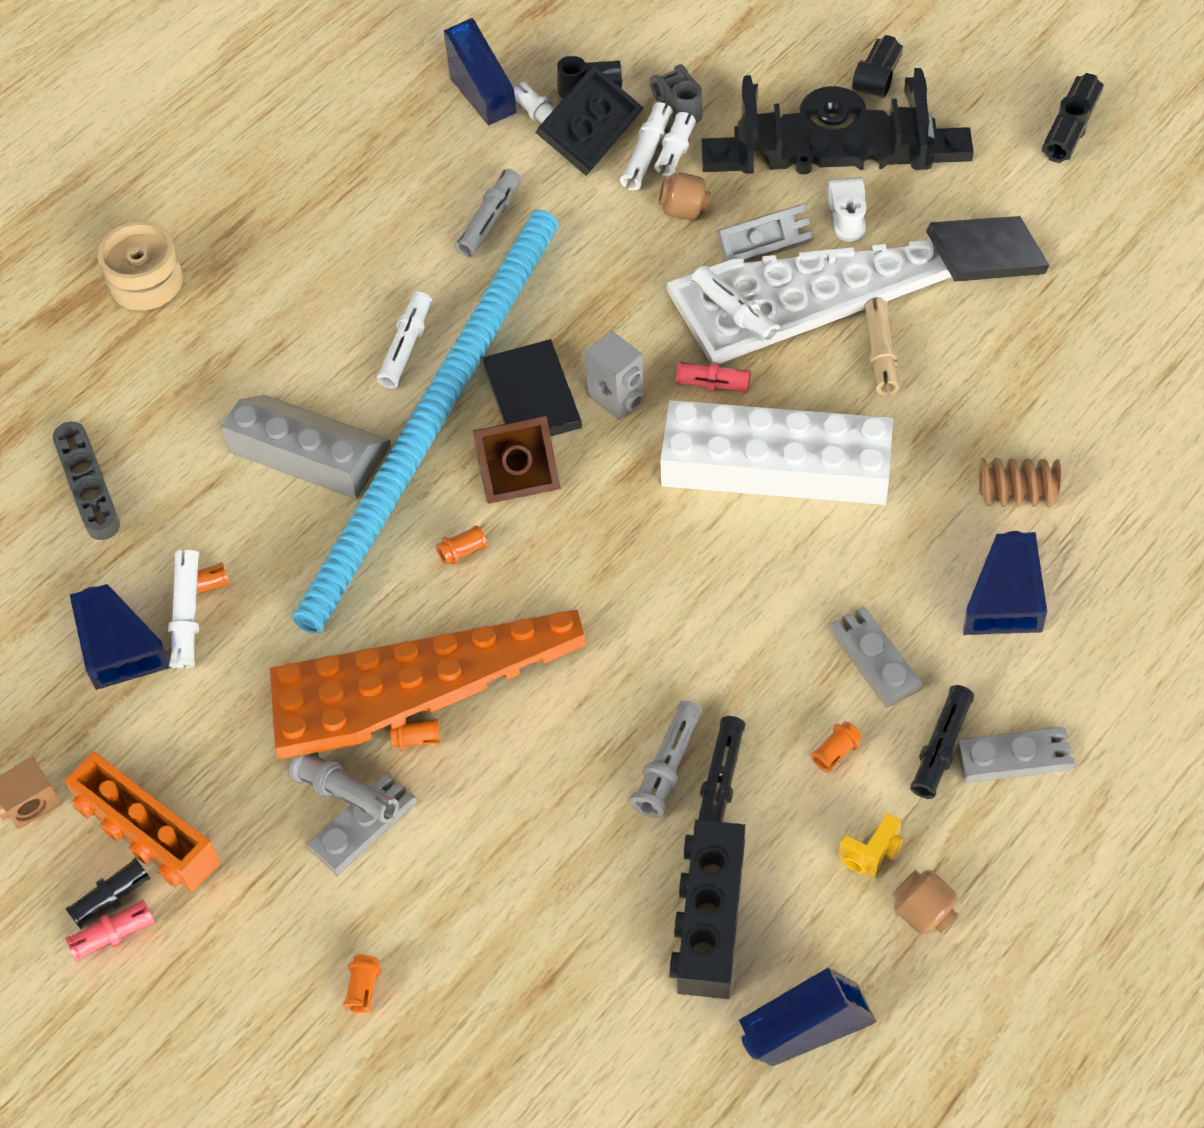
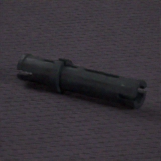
(729, 735)
(932, 769)

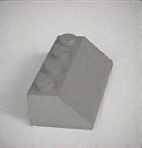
(303, 444)

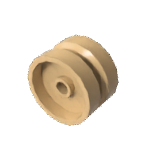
(140, 265)

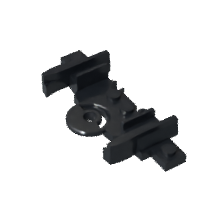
(901, 138)

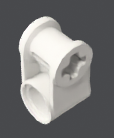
(847, 207)

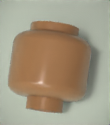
(684, 196)
(925, 902)

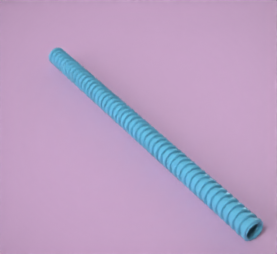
(423, 425)

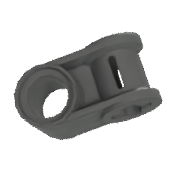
(679, 92)

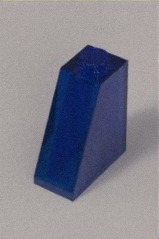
(478, 72)
(1009, 589)
(114, 639)
(806, 1018)

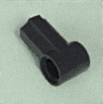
(573, 68)
(876, 72)

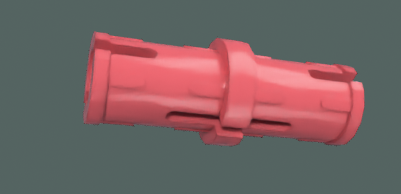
(713, 377)
(109, 930)

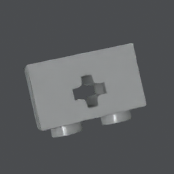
(615, 375)

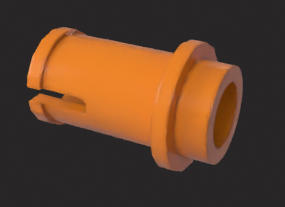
(461, 545)
(212, 578)
(415, 734)
(836, 746)
(361, 984)

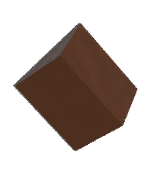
(516, 459)

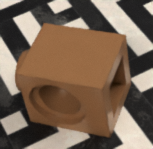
(25, 793)

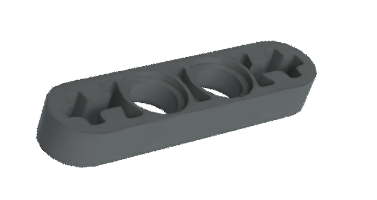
(87, 479)

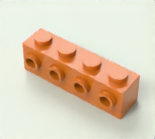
(143, 822)

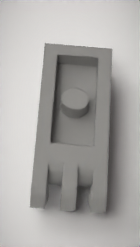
(764, 234)
(876, 657)
(1015, 755)
(355, 830)

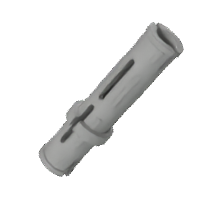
(494, 202)

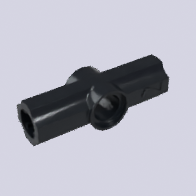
(1072, 118)

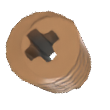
(1019, 482)

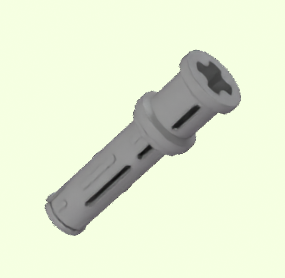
(663, 770)
(330, 779)

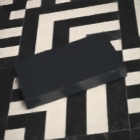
(589, 120)
(987, 248)
(532, 385)

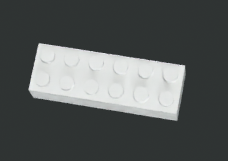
(777, 452)

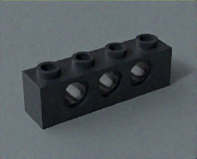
(709, 972)

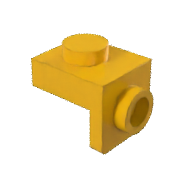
(871, 857)

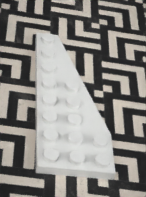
(803, 291)

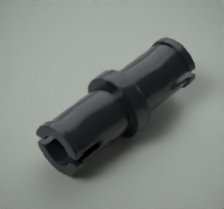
(108, 893)

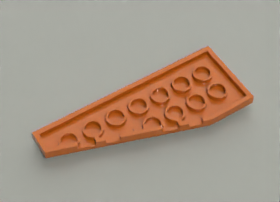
(351, 694)

